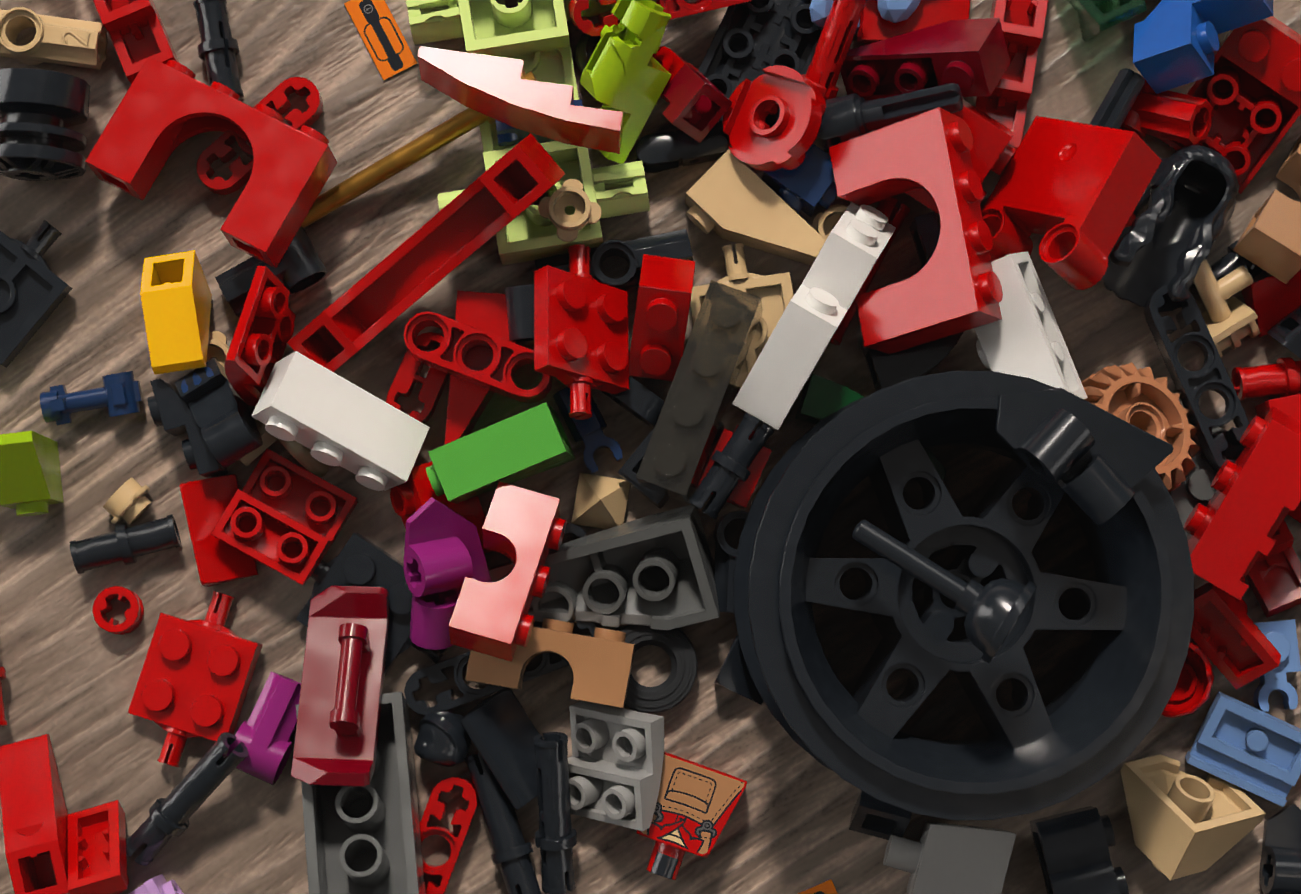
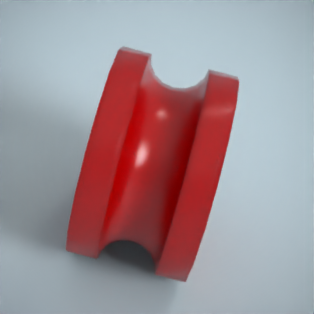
(133, 615)

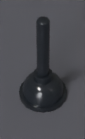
(988, 609)

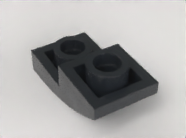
(177, 419)

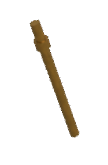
(397, 161)

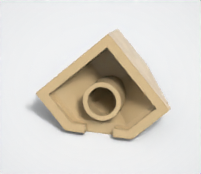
(1183, 818)

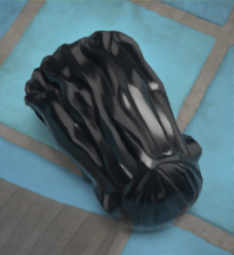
(1173, 227)

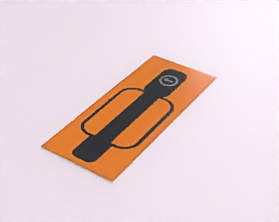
(381, 36)

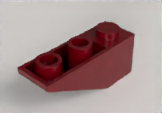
(950, 52)

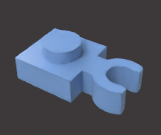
(1284, 638)

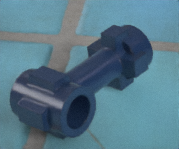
(119, 394)

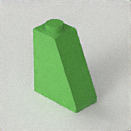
(501, 453)

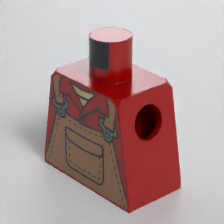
(689, 812)

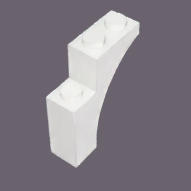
(814, 314)

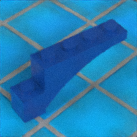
(1181, 36)

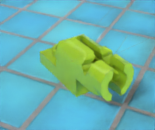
(624, 70)

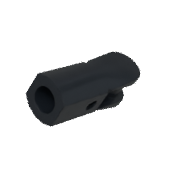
(677, 148)

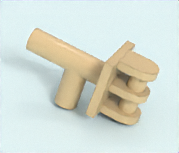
(1225, 315)

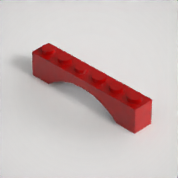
(429, 255)

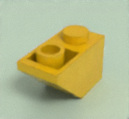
(176, 311)

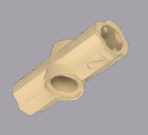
(56, 39)

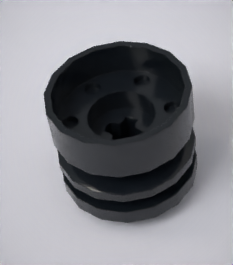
(33, 123)

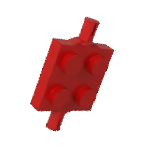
(580, 331)
(194, 678)

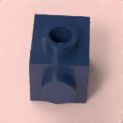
(806, 185)

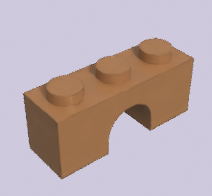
(1274, 230)
(598, 663)

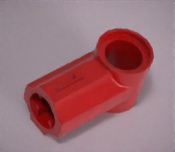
(1169, 116)

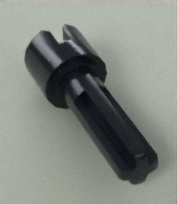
(853, 116)

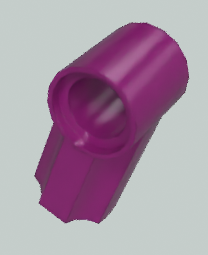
(270, 729)

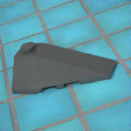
(631, 574)

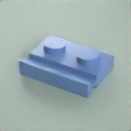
(1248, 749)

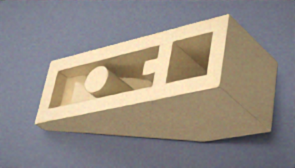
(750, 212)

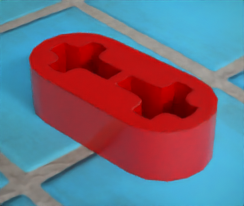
(409, 374)

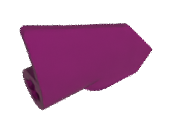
(437, 558)

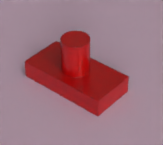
(1231, 637)
(97, 850)

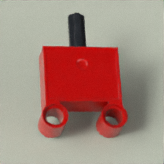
(1073, 188)

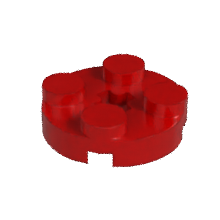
(792, 134)

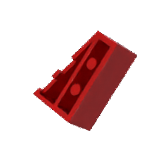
(1248, 503)

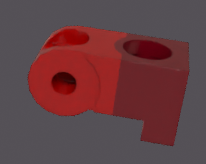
(692, 97)

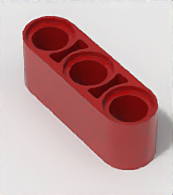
(459, 340)

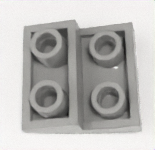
(615, 764)

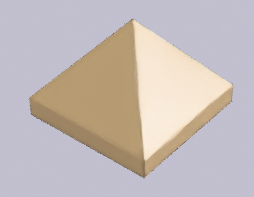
(600, 501)

